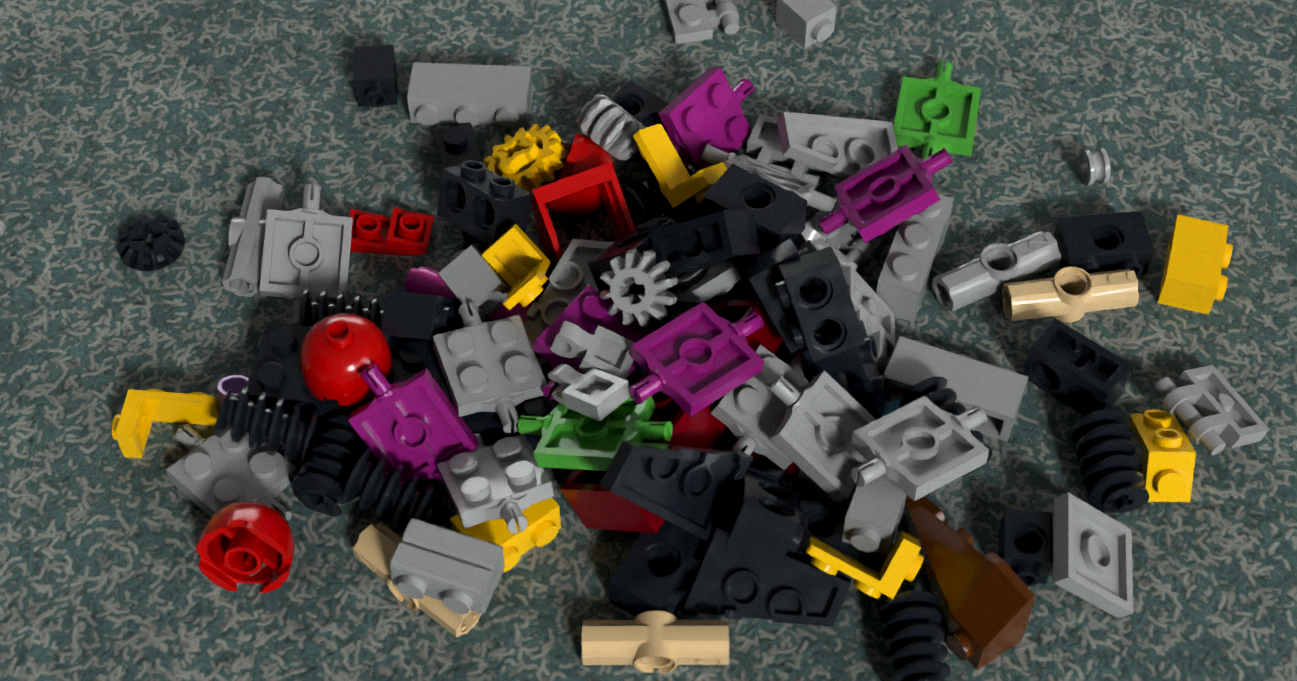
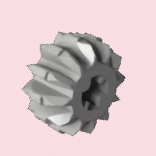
(610, 126)
(634, 304)

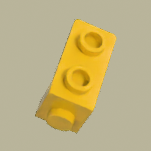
(670, 171)
(519, 265)
(145, 406)
(1167, 456)
(901, 564)

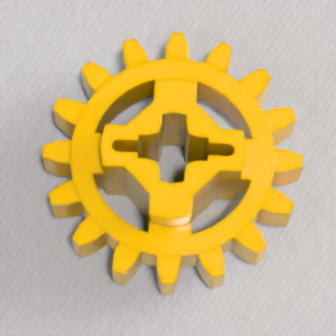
(528, 157)

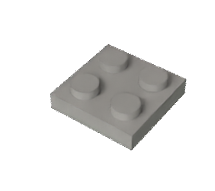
(1092, 555)

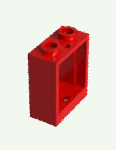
(611, 193)

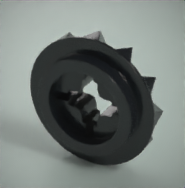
(167, 245)

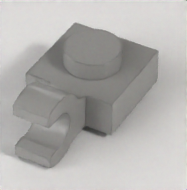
(598, 350)
(589, 393)

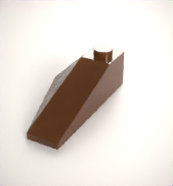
(979, 595)

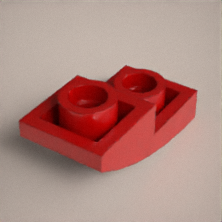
(402, 234)

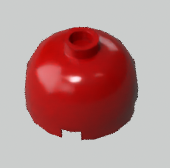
(581, 157)
(336, 355)
(240, 541)

